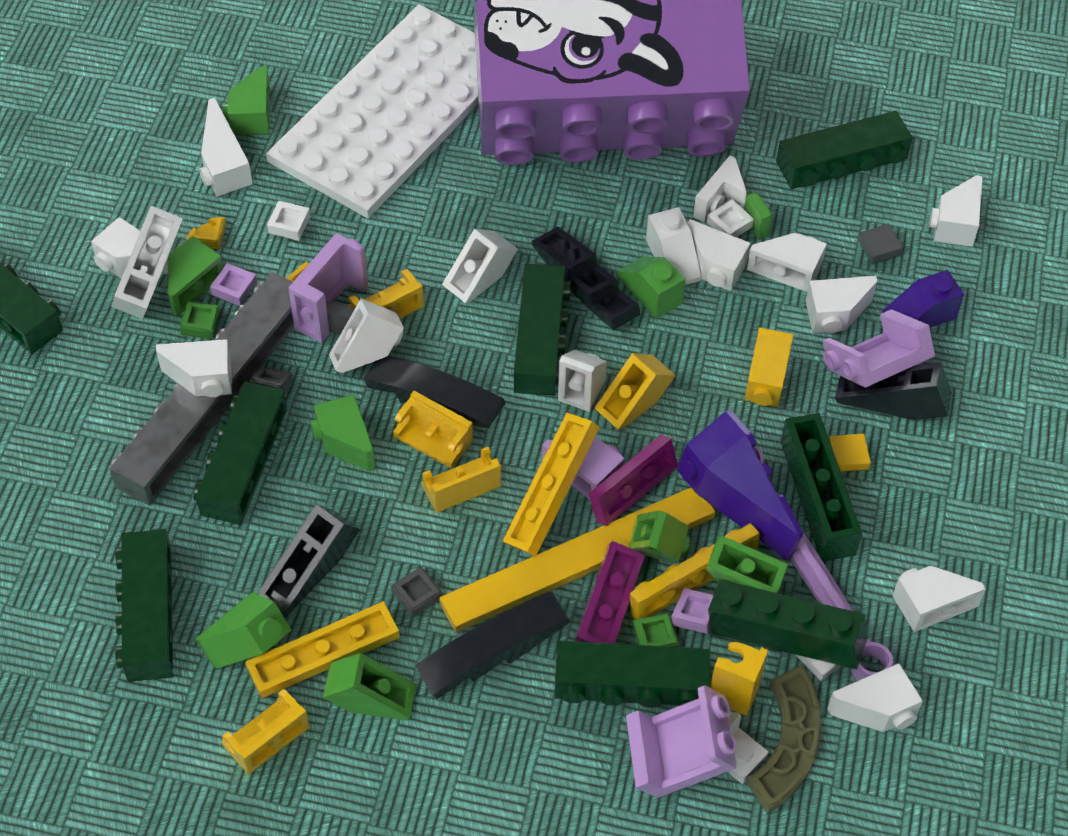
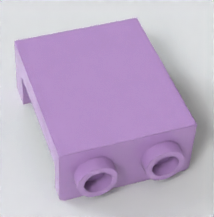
(327, 275)
(897, 349)
(682, 744)

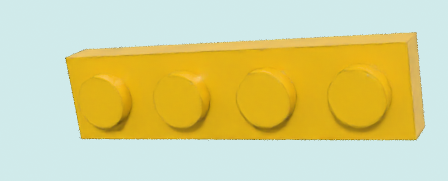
(551, 484)
(691, 574)
(320, 648)

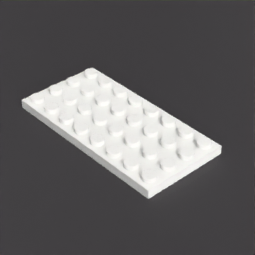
(385, 113)

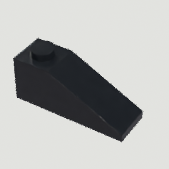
(910, 394)
(308, 558)

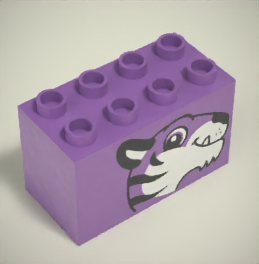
(609, 77)

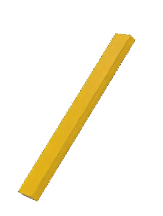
(559, 564)

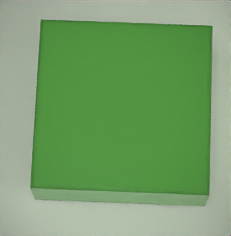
(760, 212)
(200, 320)
(655, 631)

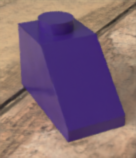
(930, 299)

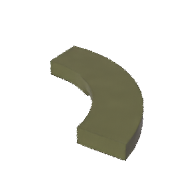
(797, 744)

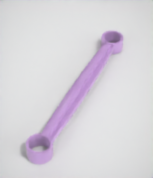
(827, 592)

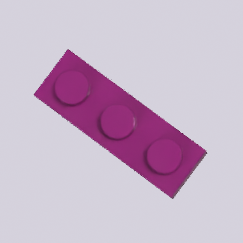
(633, 480)
(610, 594)

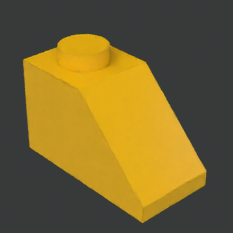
(768, 367)
(634, 389)

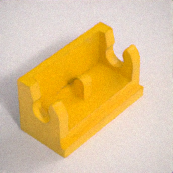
(400, 298)
(433, 429)
(462, 481)
(740, 680)
(267, 733)

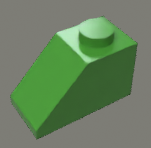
(249, 104)
(191, 273)
(654, 284)
(343, 432)
(660, 536)
(745, 566)
(244, 631)
(369, 688)

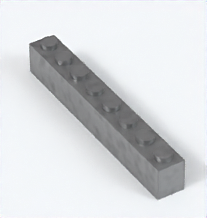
(183, 418)

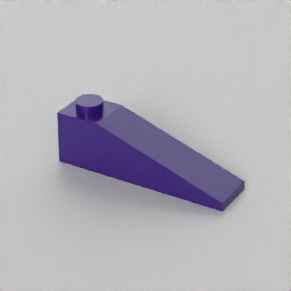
(731, 478)

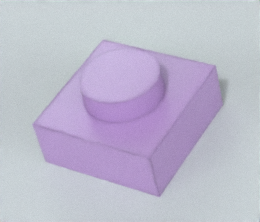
(233, 284)
(692, 611)

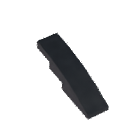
(589, 281)
(451, 392)
(492, 642)

